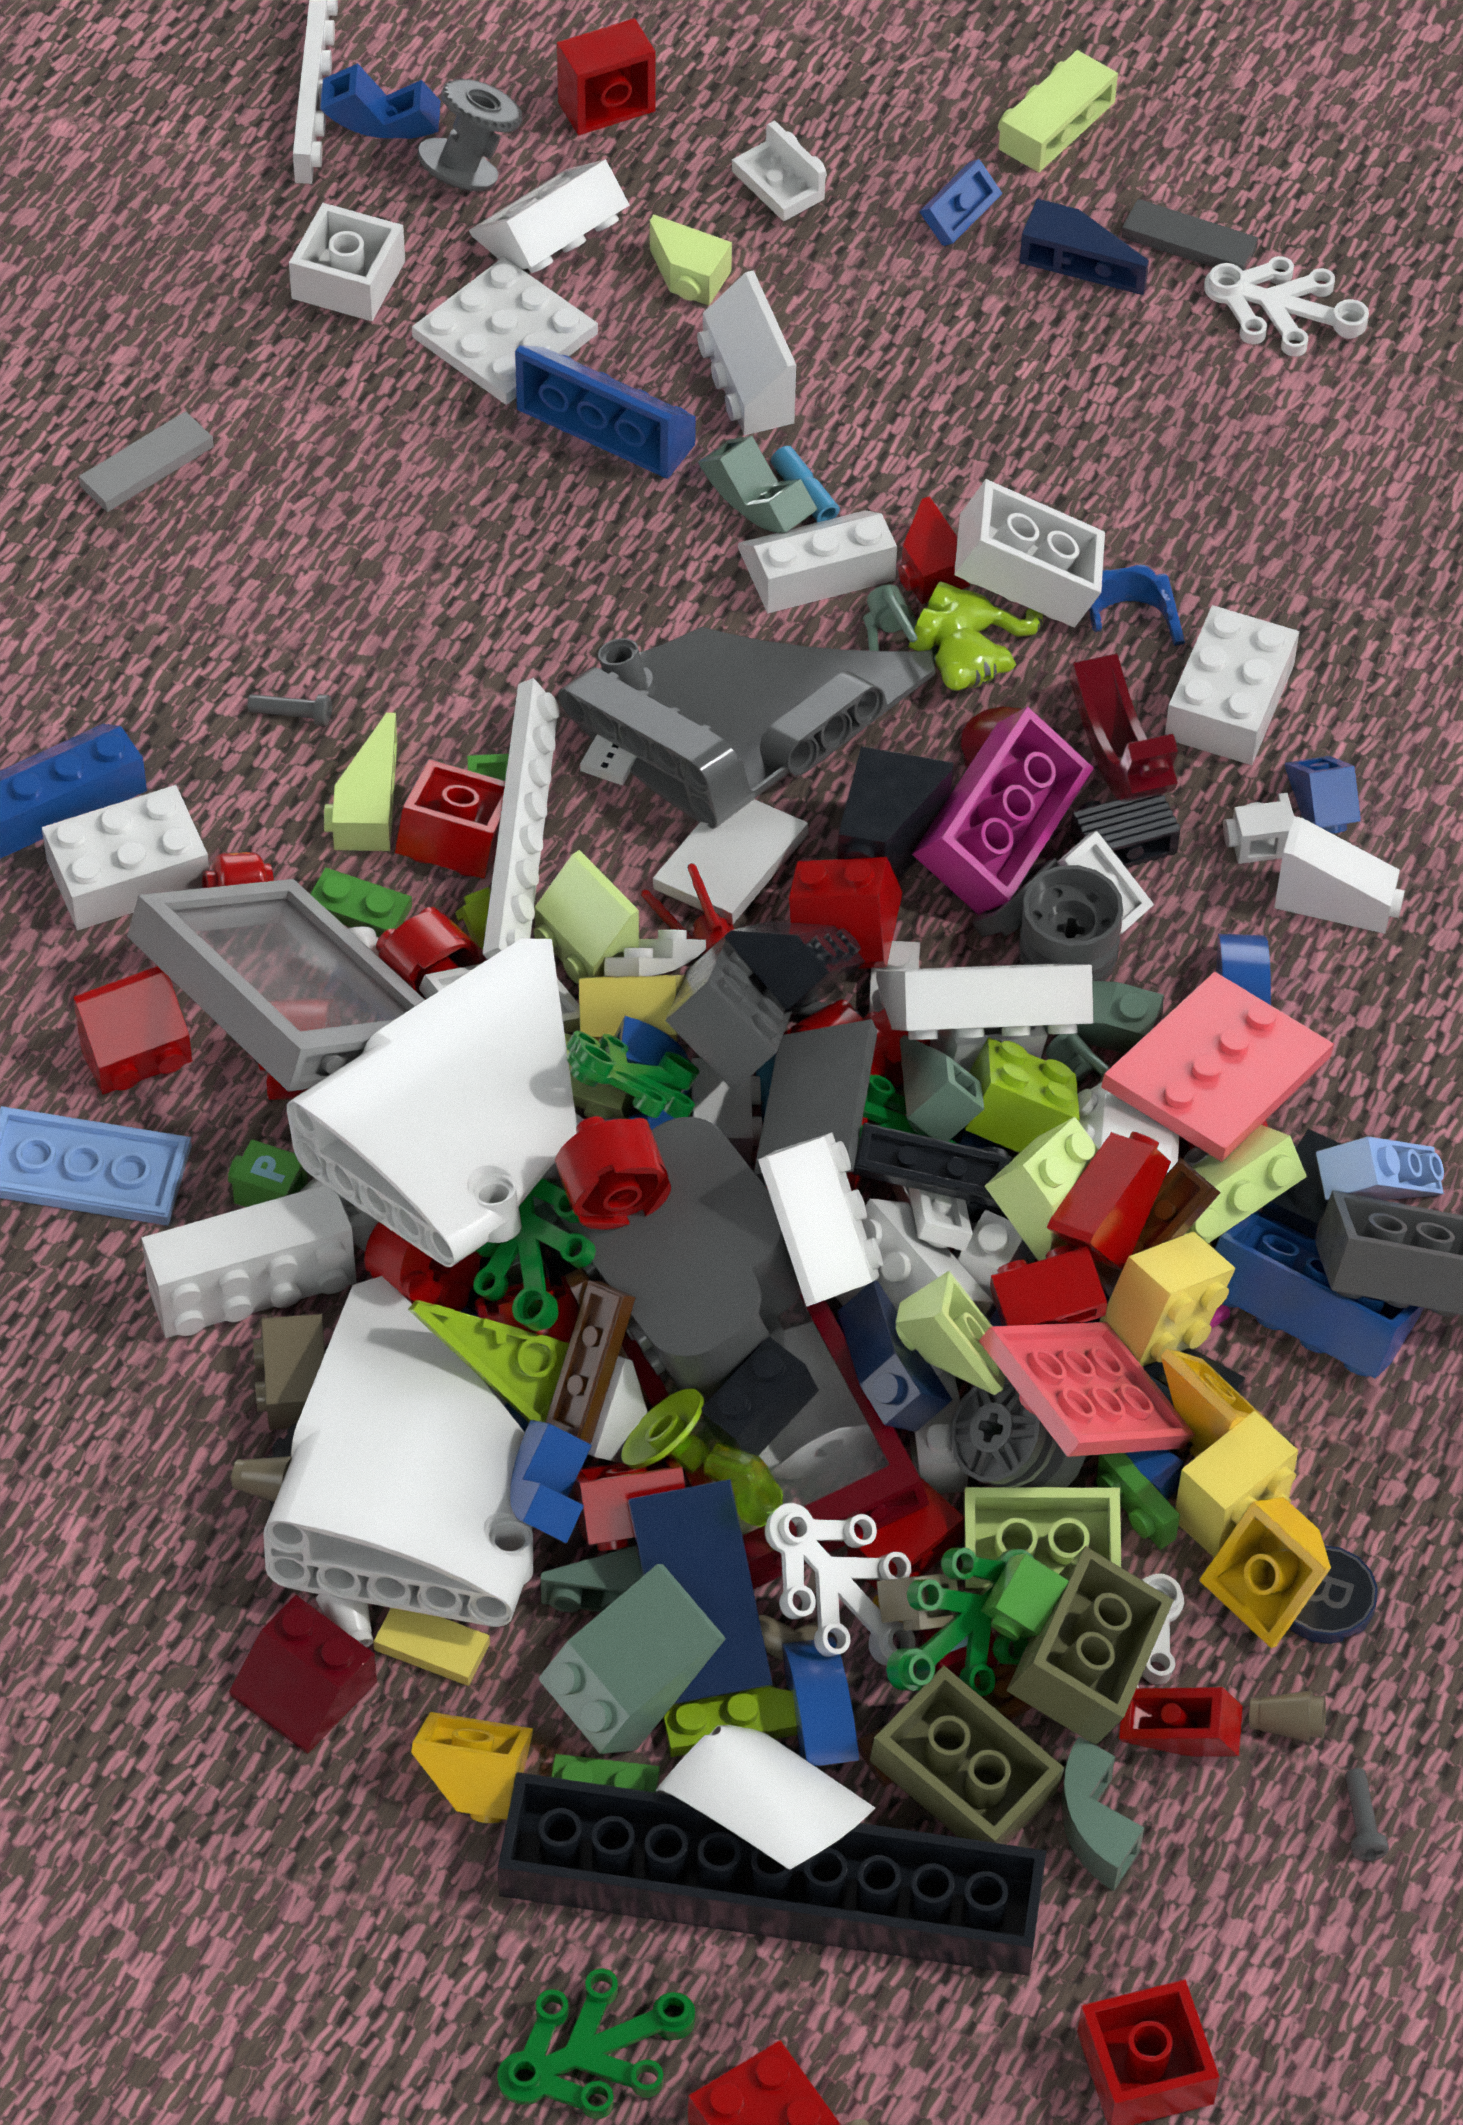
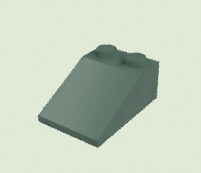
(632, 1662)

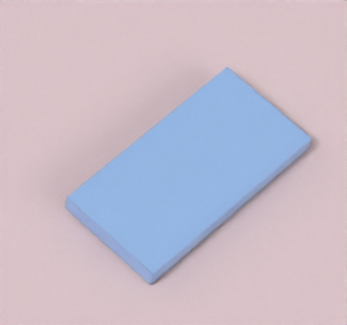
(90, 1165)

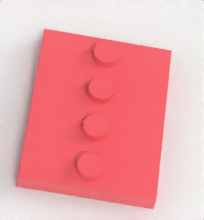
(1217, 1066)
(1086, 1388)

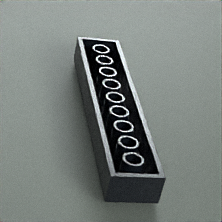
(863, 1893)

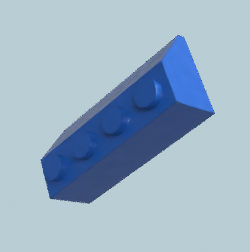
(602, 410)
(67, 781)
(1288, 1290)

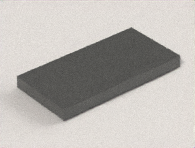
(818, 1088)

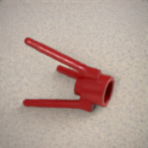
(707, 927)

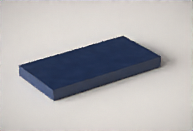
(703, 1547)

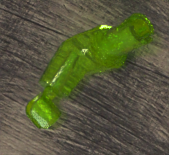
(751, 1480)

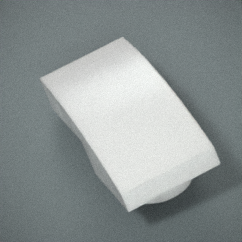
(656, 955)

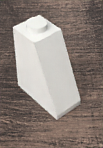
(1336, 880)

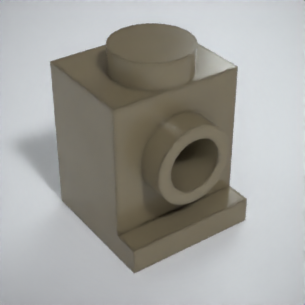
(895, 1606)

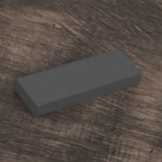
(1188, 236)

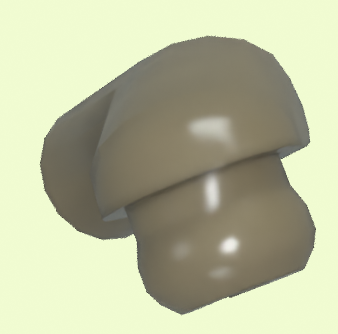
(777, 1633)

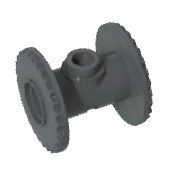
(479, 114)

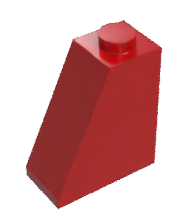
(1112, 1199)

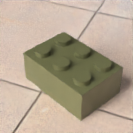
(1092, 1647)
(965, 1762)

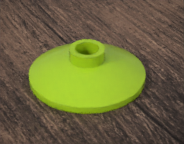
(663, 1429)

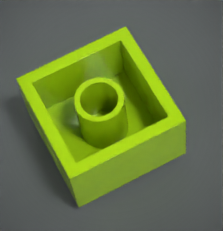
(1021, 1095)

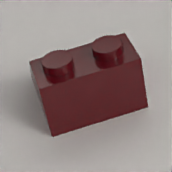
(304, 1674)

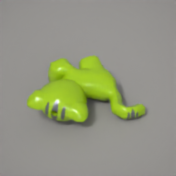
(954, 625)

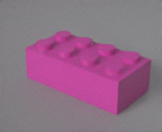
(1003, 811)

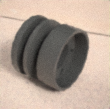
(1072, 919)
(1007, 1444)

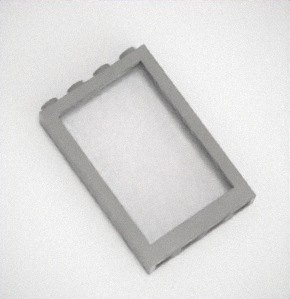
(273, 973)

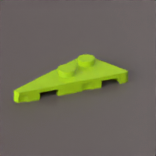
(510, 1360)
(760, 1709)

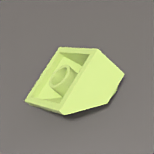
(946, 1332)

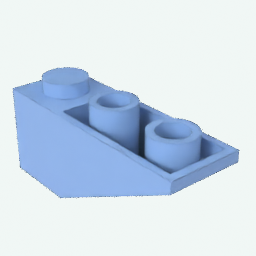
(1381, 1169)

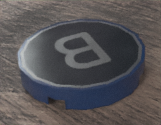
(1341, 1602)

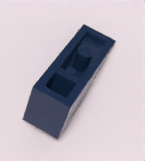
(1079, 247)
(892, 1376)

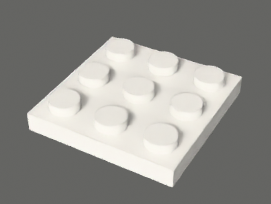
(494, 316)

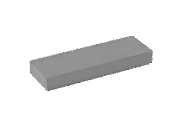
(146, 461)

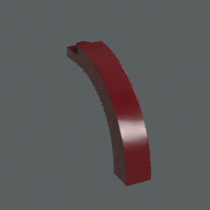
(1126, 758)

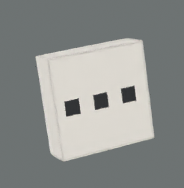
(607, 761)

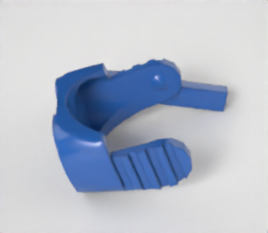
(1140, 585)

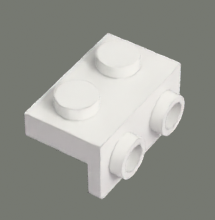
(782, 173)

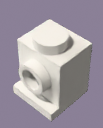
(1259, 830)

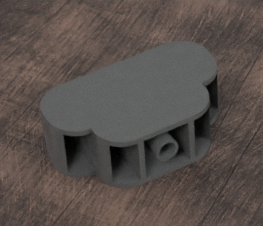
(702, 1265)

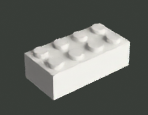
(249, 1260)

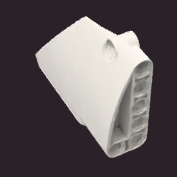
(449, 1108)
(401, 1475)

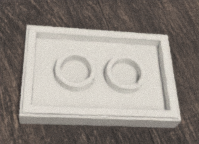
(733, 858)

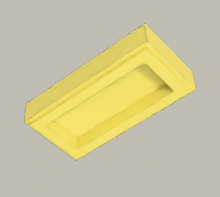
(432, 1644)

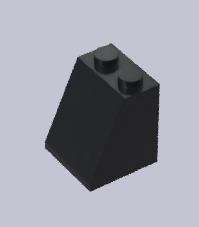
(892, 806)

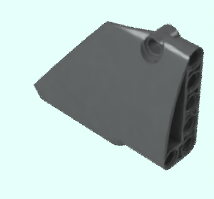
(734, 713)

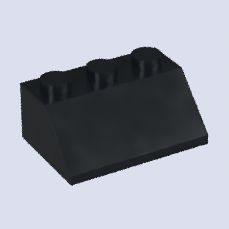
(797, 959)

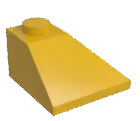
(1203, 1399)
(1268, 1567)
(473, 1762)

